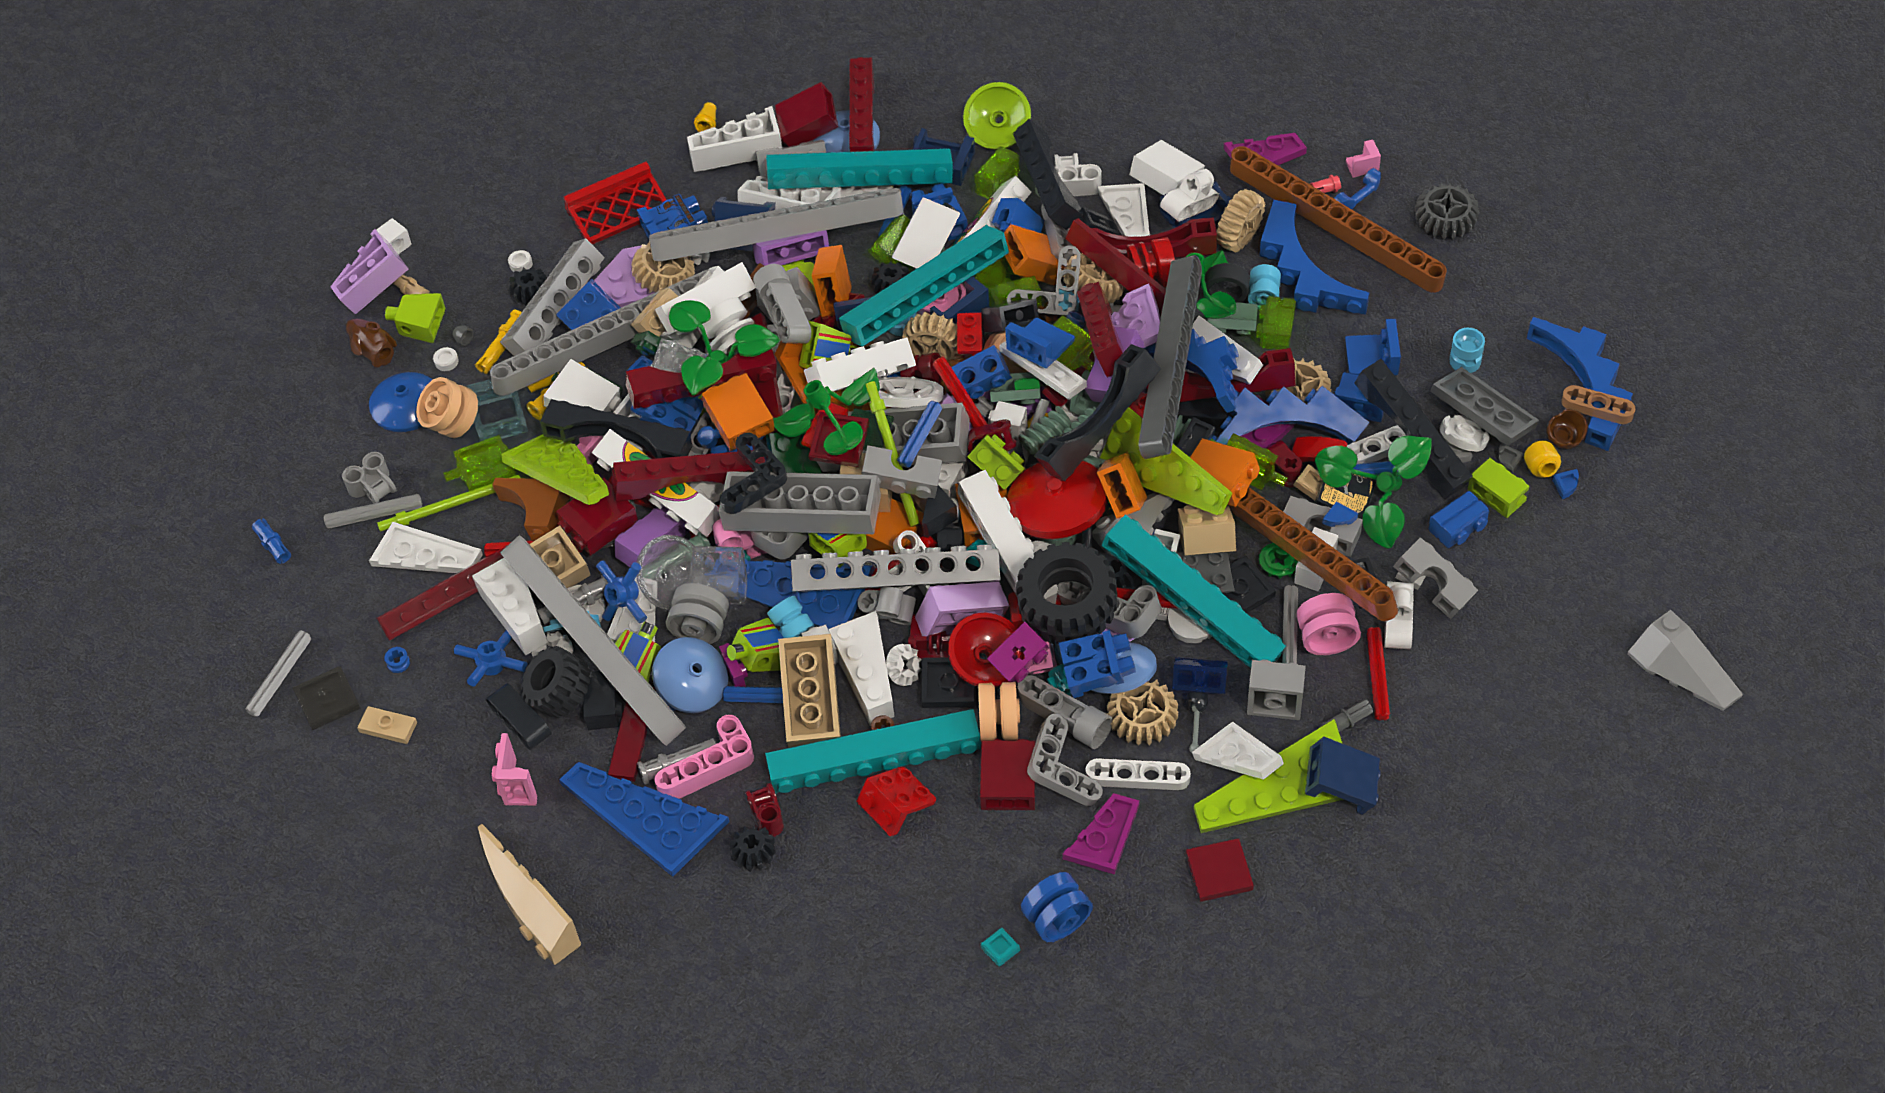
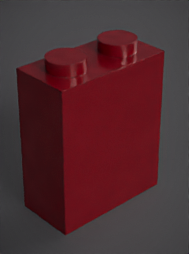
(806, 115)
(596, 523)
(1005, 775)

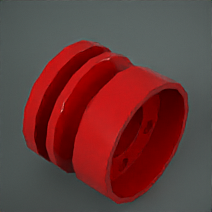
(1155, 262)

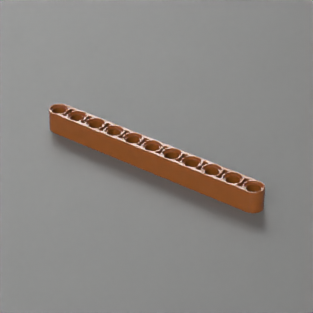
(1338, 219)
(1317, 555)

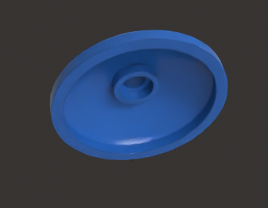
(395, 401)

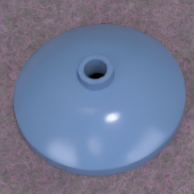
(838, 139)
(1145, 667)
(680, 684)

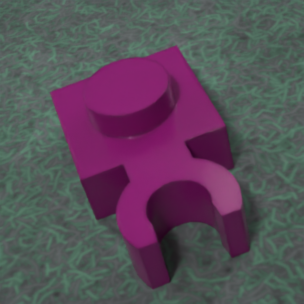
(736, 671)

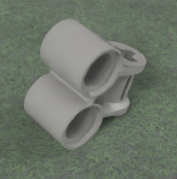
(370, 479)
(889, 604)

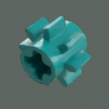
(1058, 679)

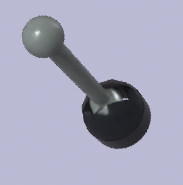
(1197, 703)

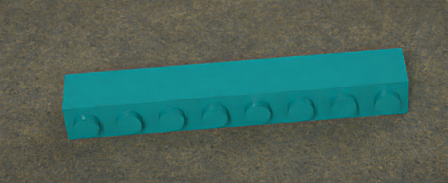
(859, 168)
(924, 285)
(1191, 593)
(873, 751)

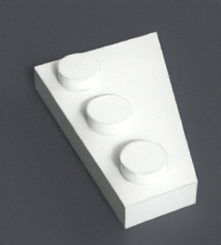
(1127, 208)
(625, 620)
(1239, 752)

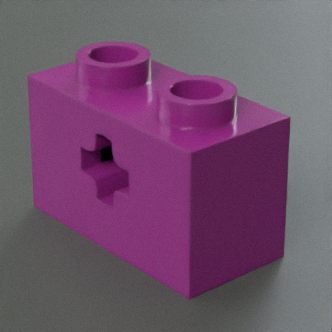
(1025, 641)

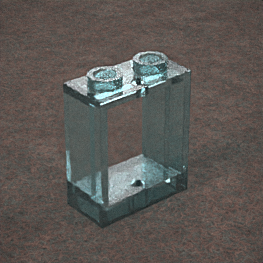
(505, 428)

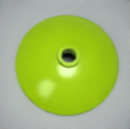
(986, 106)

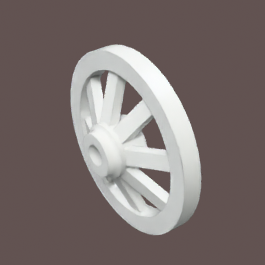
(905, 396)

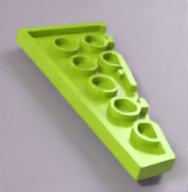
(559, 466)
(1169, 474)
(1279, 793)

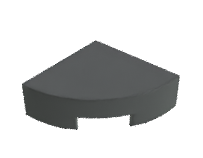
(1509, 457)

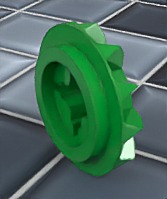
(1268, 564)

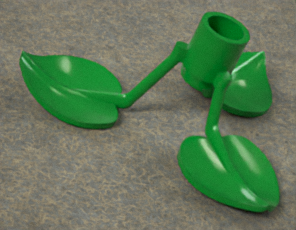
(1219, 303)
(703, 372)
(798, 419)
(1410, 458)

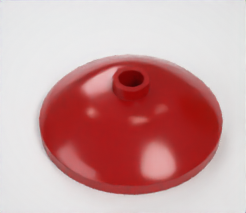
(979, 635)

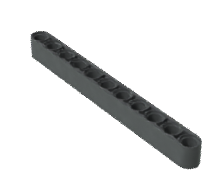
(1171, 356)

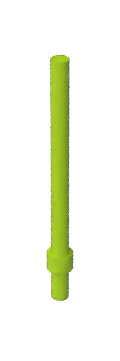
(878, 408)
(406, 517)

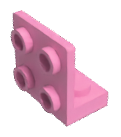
(512, 783)

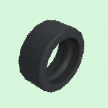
(1230, 273)

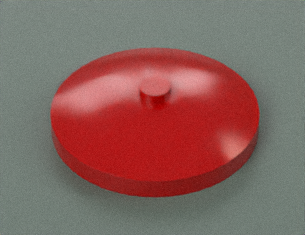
(1057, 507)

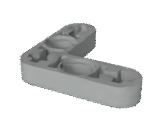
(1054, 298)
(1053, 769)

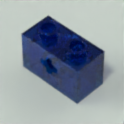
(1199, 675)

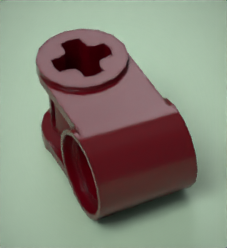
(998, 427)
(1287, 462)
(764, 807)

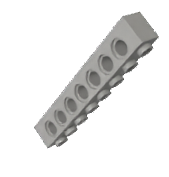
(987, 572)

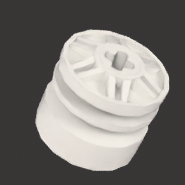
(725, 323)

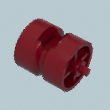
(924, 368)

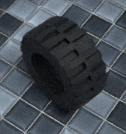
(1061, 565)

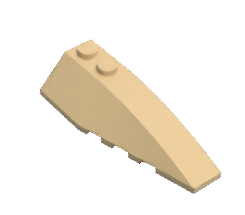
(530, 903)

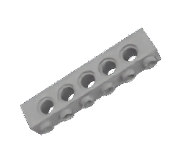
(581, 255)

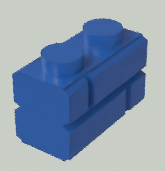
(1459, 520)

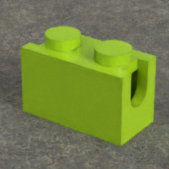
(1498, 487)

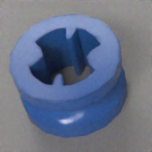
(395, 652)

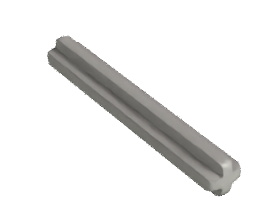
(372, 511)
(1290, 624)
(278, 673)

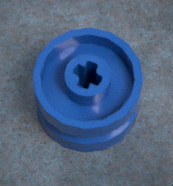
(1056, 907)

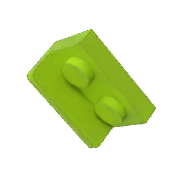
(998, 463)

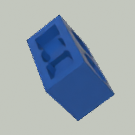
(979, 367)

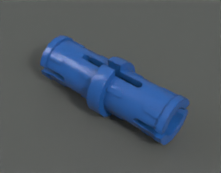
(271, 541)

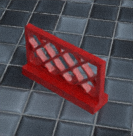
(609, 190)

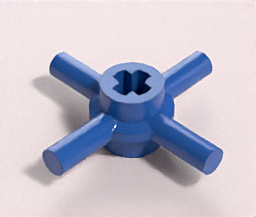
(621, 591)
(490, 658)

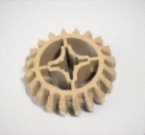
(1240, 220)
(659, 274)
(1091, 274)
(932, 334)
(1306, 378)
(1151, 721)

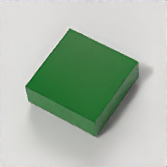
(1026, 383)

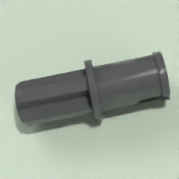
(1351, 715)

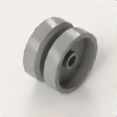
(697, 612)

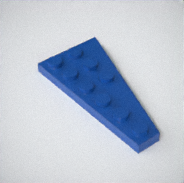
(772, 583)
(647, 818)

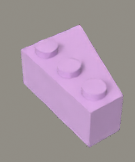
(369, 274)
(952, 603)

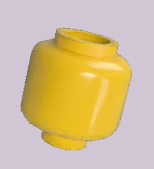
(1542, 459)

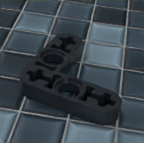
(761, 475)

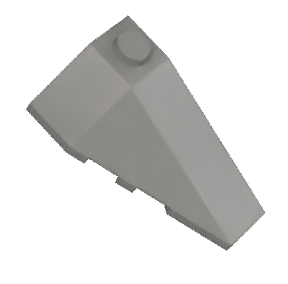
(1145, 516)
(1679, 655)

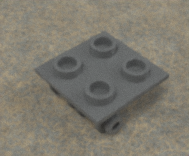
(1213, 568)

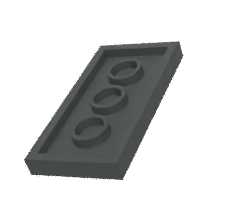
(1484, 406)

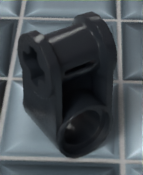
(948, 538)

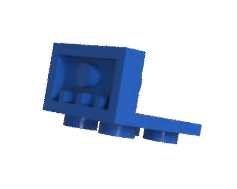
(587, 306)
(1038, 341)
(1368, 349)
(1353, 397)

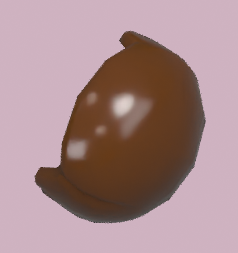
(1567, 429)

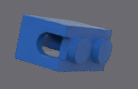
(1017, 213)

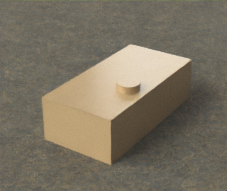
(809, 689)

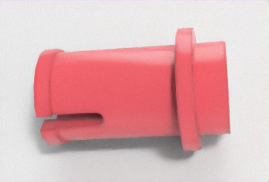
(1328, 185)

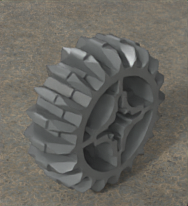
(1432, 214)

